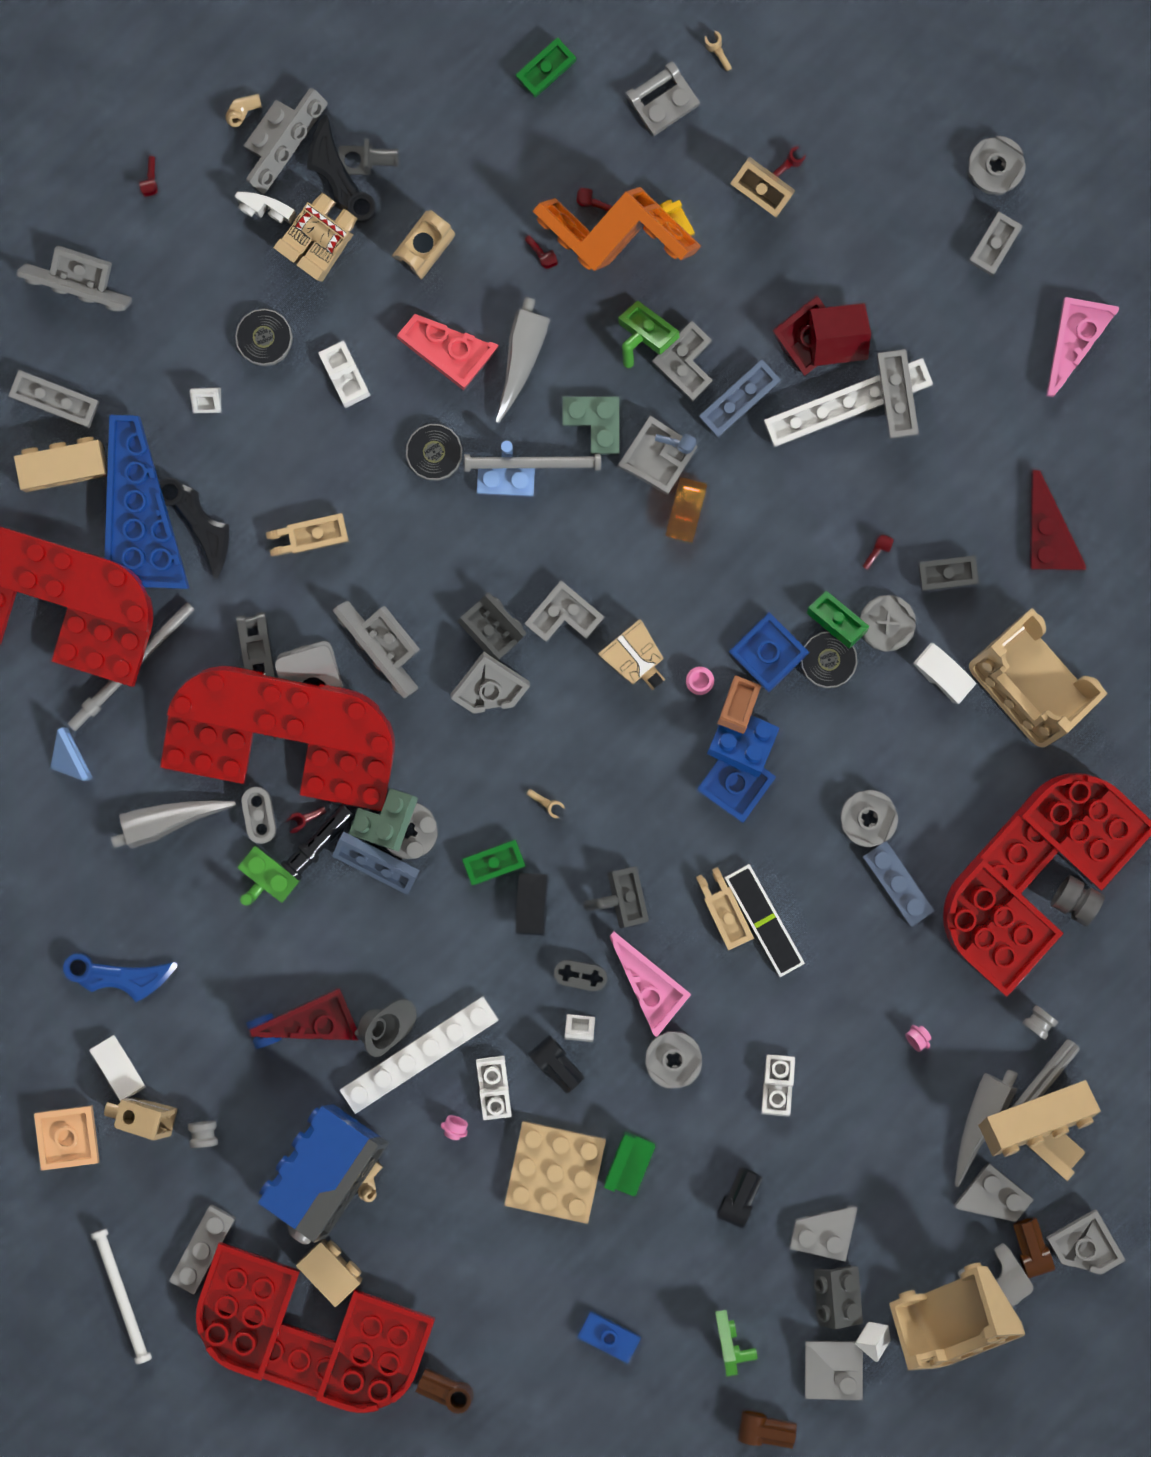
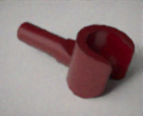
(790, 162)
(149, 186)
(584, 199)
(546, 259)
(882, 543)
(303, 819)

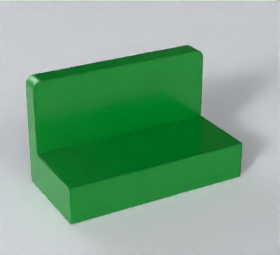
(629, 1164)

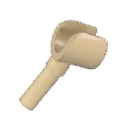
(716, 48)
(545, 802)

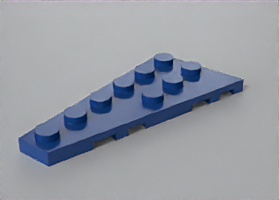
(136, 514)

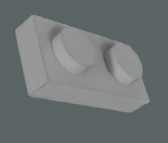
(995, 243)

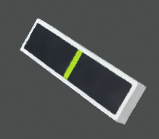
(764, 920)

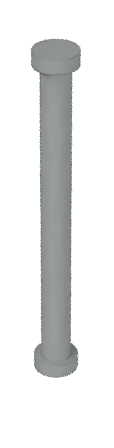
(531, 462)

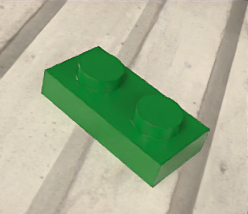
(546, 67)
(837, 619)
(493, 862)

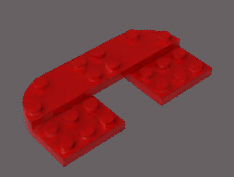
(105, 604)
(225, 705)
(984, 907)
(245, 1332)

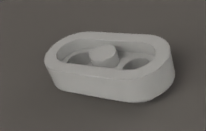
(258, 815)

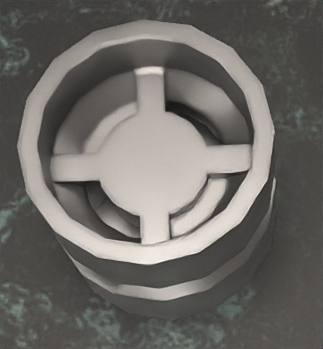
(1075, 899)

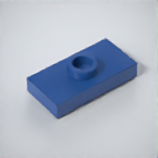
(609, 1337)

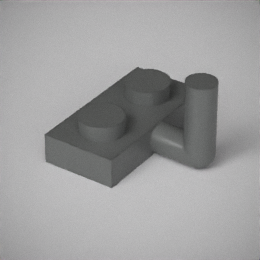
(625, 897)

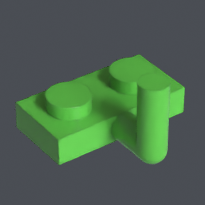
(645, 328)
(267, 876)
(730, 1353)

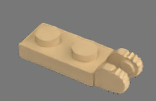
(311, 535)
(725, 912)

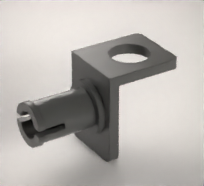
(369, 157)

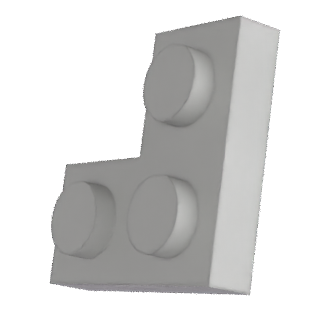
(679, 365)
(562, 606)

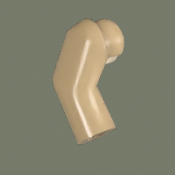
(240, 108)
(367, 1190)

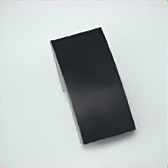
(531, 904)

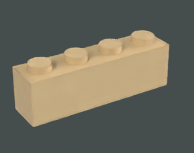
(1039, 1118)

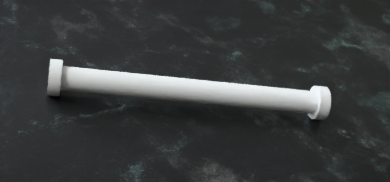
(121, 1296)

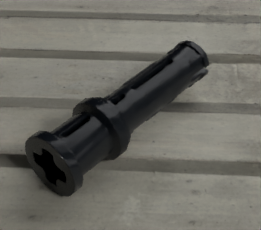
(309, 851)

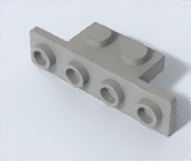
(279, 137)
(77, 275)
(384, 642)

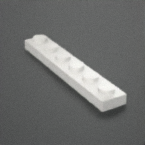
(837, 406)
(419, 1054)

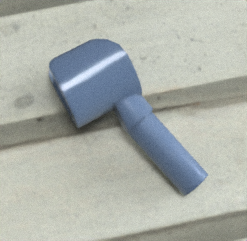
(685, 445)

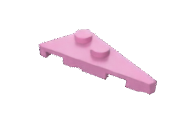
(1078, 329)
(655, 990)

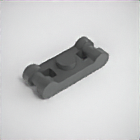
(256, 648)

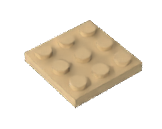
(555, 1172)

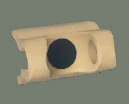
(425, 243)

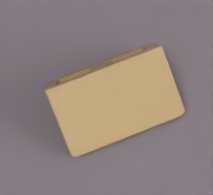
(1060, 1154)

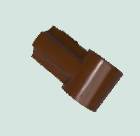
(1034, 1254)
(441, 1390)
(759, 1429)

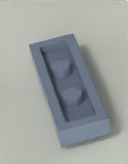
(739, 398)
(375, 863)
(898, 883)

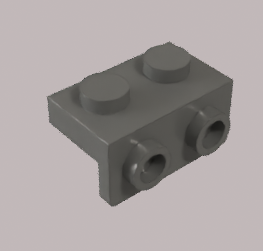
(492, 626)
(838, 1297)

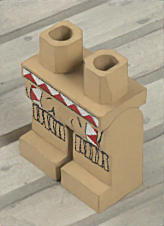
(316, 238)

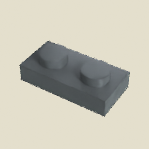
(948, 573)

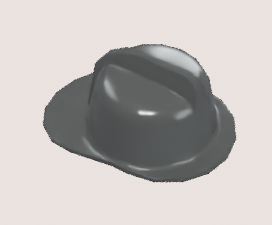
(386, 1027)

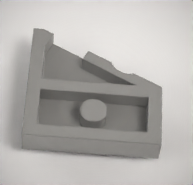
(994, 1196)
(825, 1233)

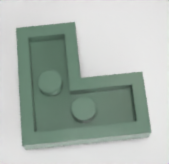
(601, 415)
(388, 827)

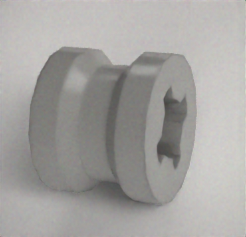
(1040, 1022)
(202, 1134)

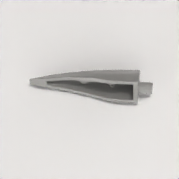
(524, 346)
(155, 822)
(990, 1098)

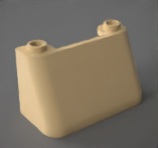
(1034, 682)
(954, 1320)

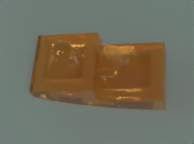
(686, 509)

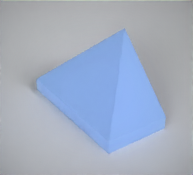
(68, 758)

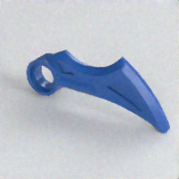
(134, 981)

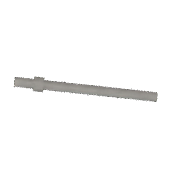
(92, 705)

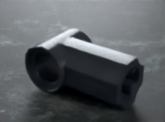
(551, 1059)
(737, 1203)

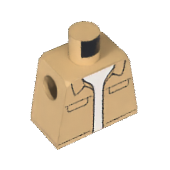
(635, 656)
(142, 1117)

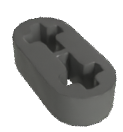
(579, 982)

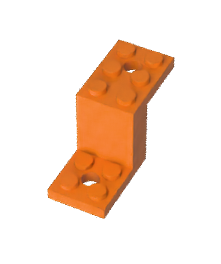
(616, 229)

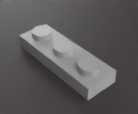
(897, 394)
(54, 399)
(201, 1249)

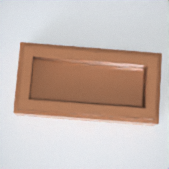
(739, 704)

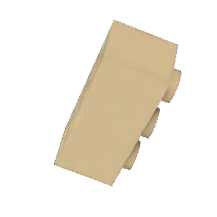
(61, 464)

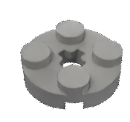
(1012, 161)
(883, 811)
(426, 835)
(676, 1075)

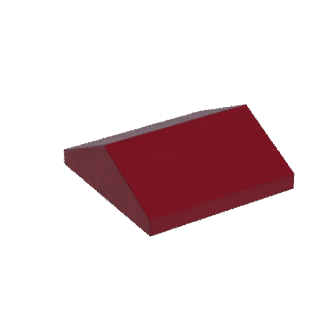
(839, 334)
(795, 336)

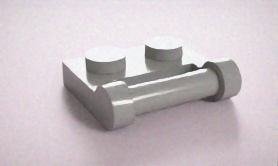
(668, 106)

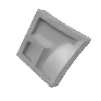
(655, 461)
(833, 1370)

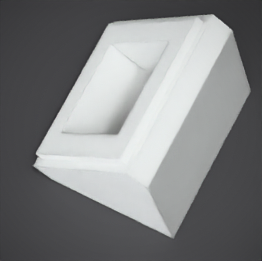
(206, 400)
(579, 1028)
(874, 1340)

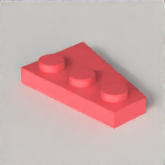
(447, 350)

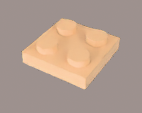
(66, 1137)

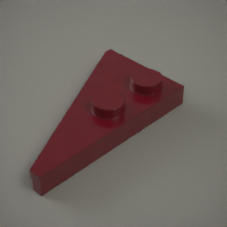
(1050, 538)
(320, 1018)

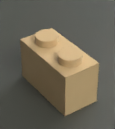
(762, 187)
(330, 1271)

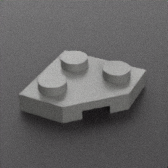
(489, 686)
(1086, 1244)

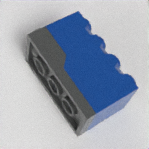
(321, 1173)

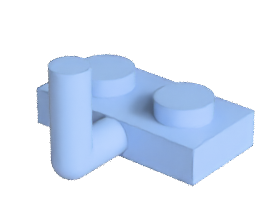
(506, 480)

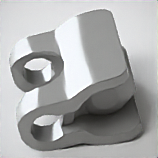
(309, 661)
(1012, 1277)

